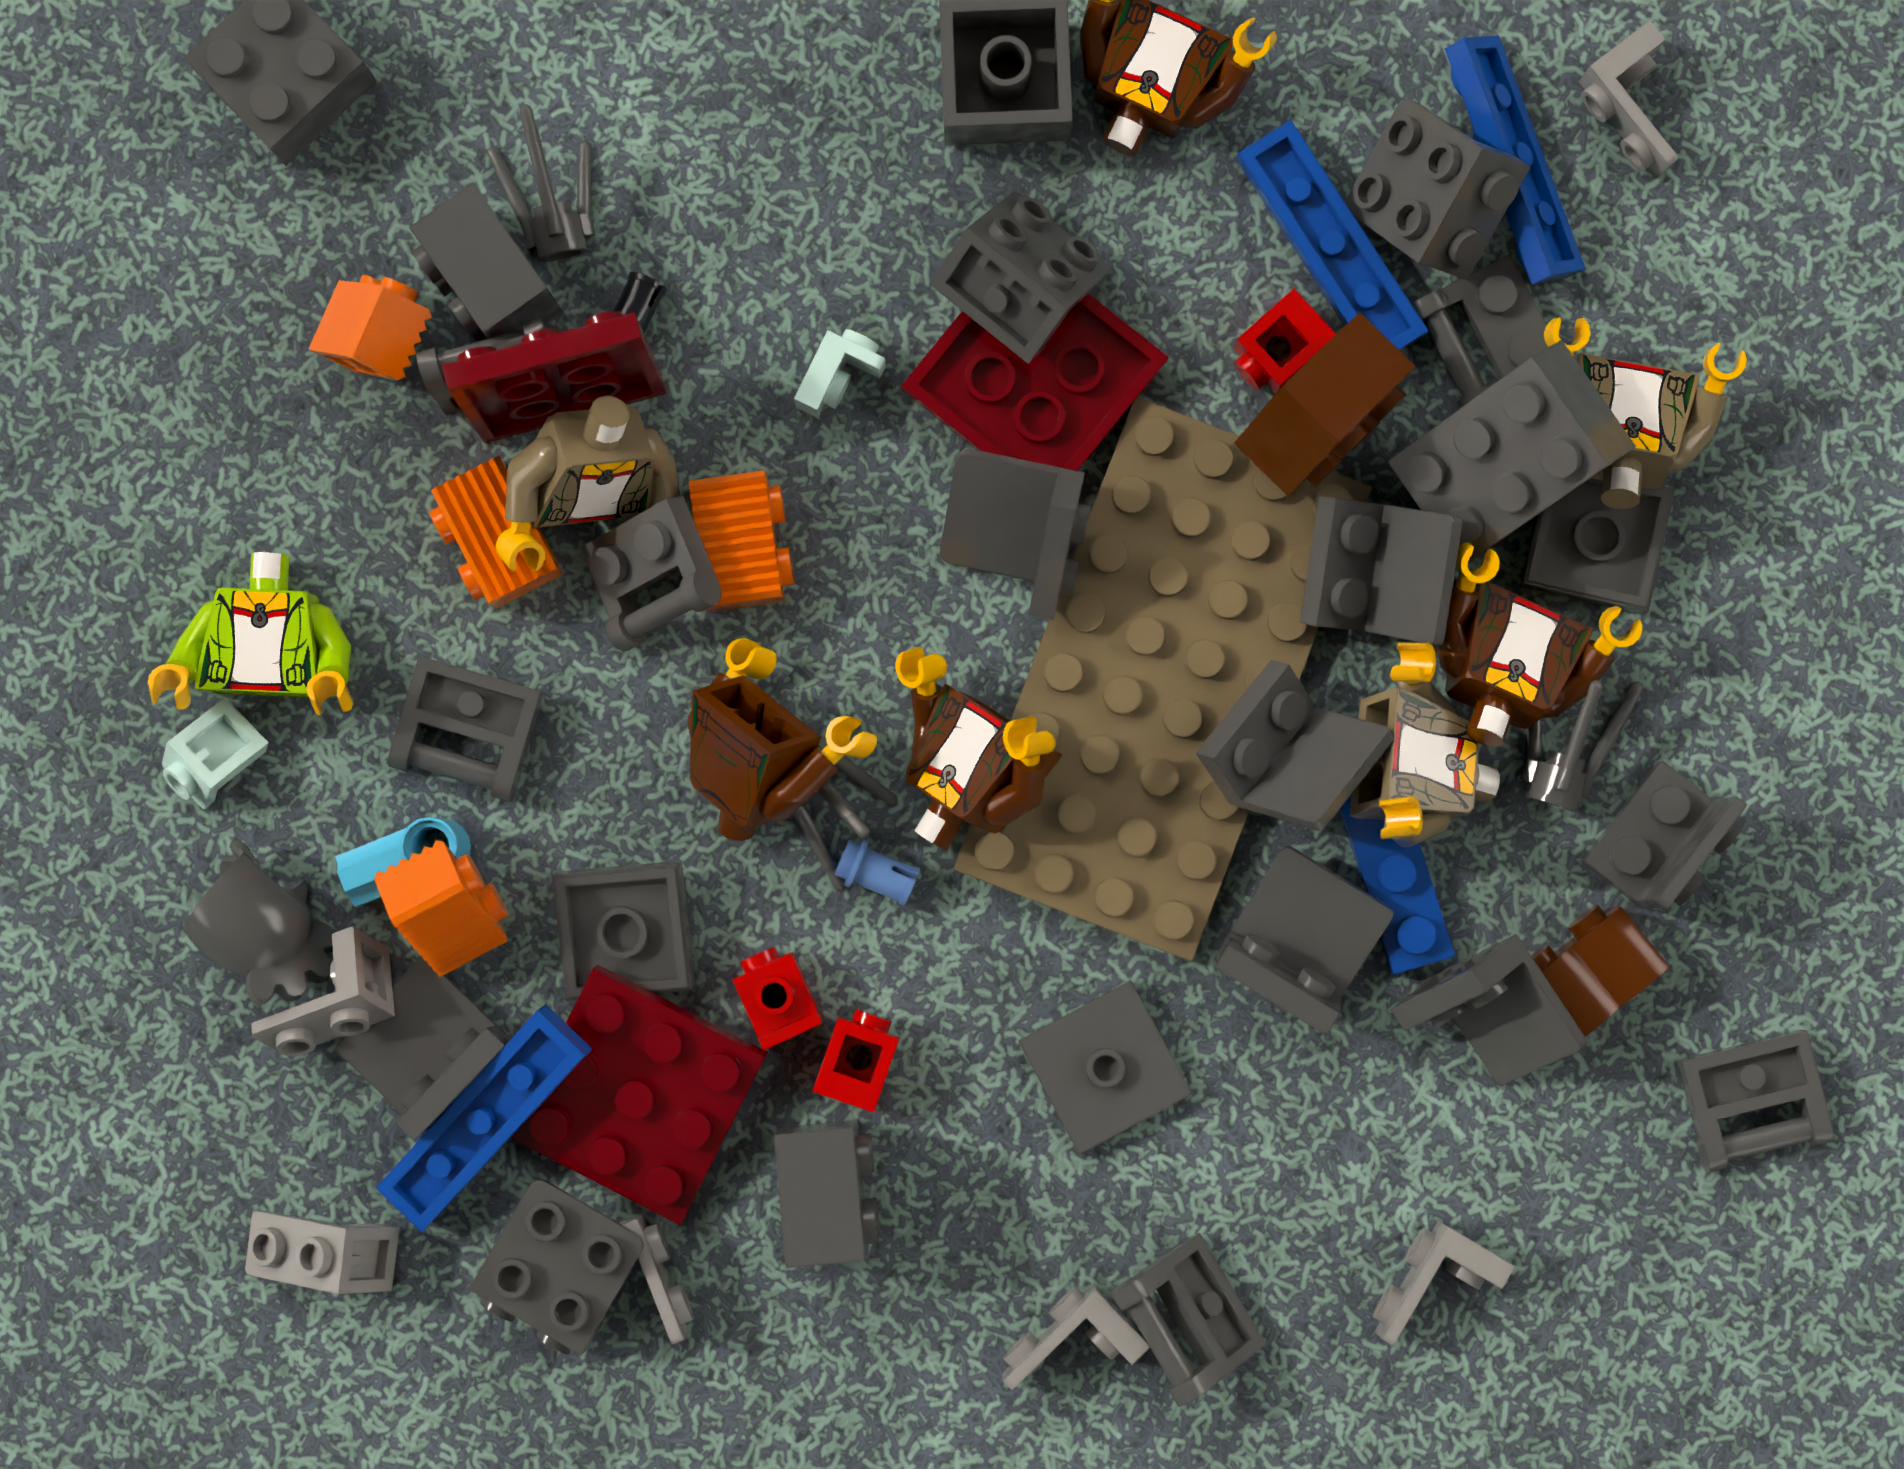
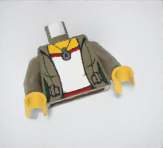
(1658, 409)
(582, 471)
(1430, 765)

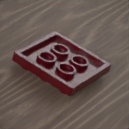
(552, 373)
(1040, 410)
(647, 1097)

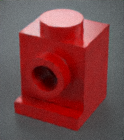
(1291, 322)
(795, 1015)
(852, 1085)

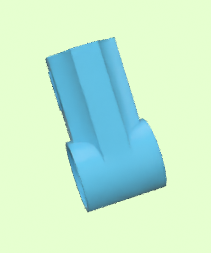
(359, 866)

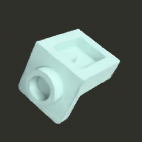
(825, 378)
(211, 753)

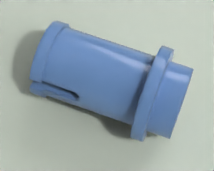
(876, 872)

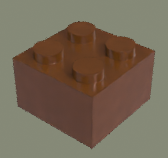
(1327, 407)

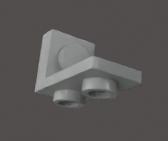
(1609, 100)
(361, 999)
(322, 1253)
(1468, 1262)
(670, 1300)
(1110, 1333)

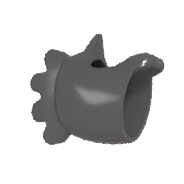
(261, 930)

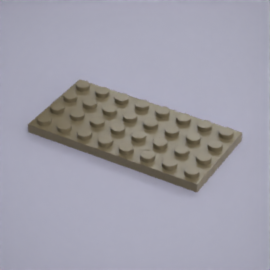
(1172, 616)

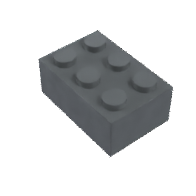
(1514, 449)

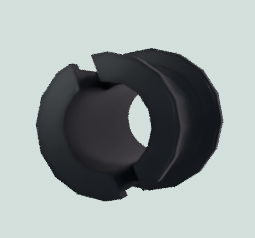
(640, 296)

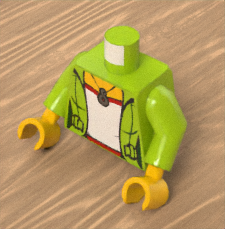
(260, 644)

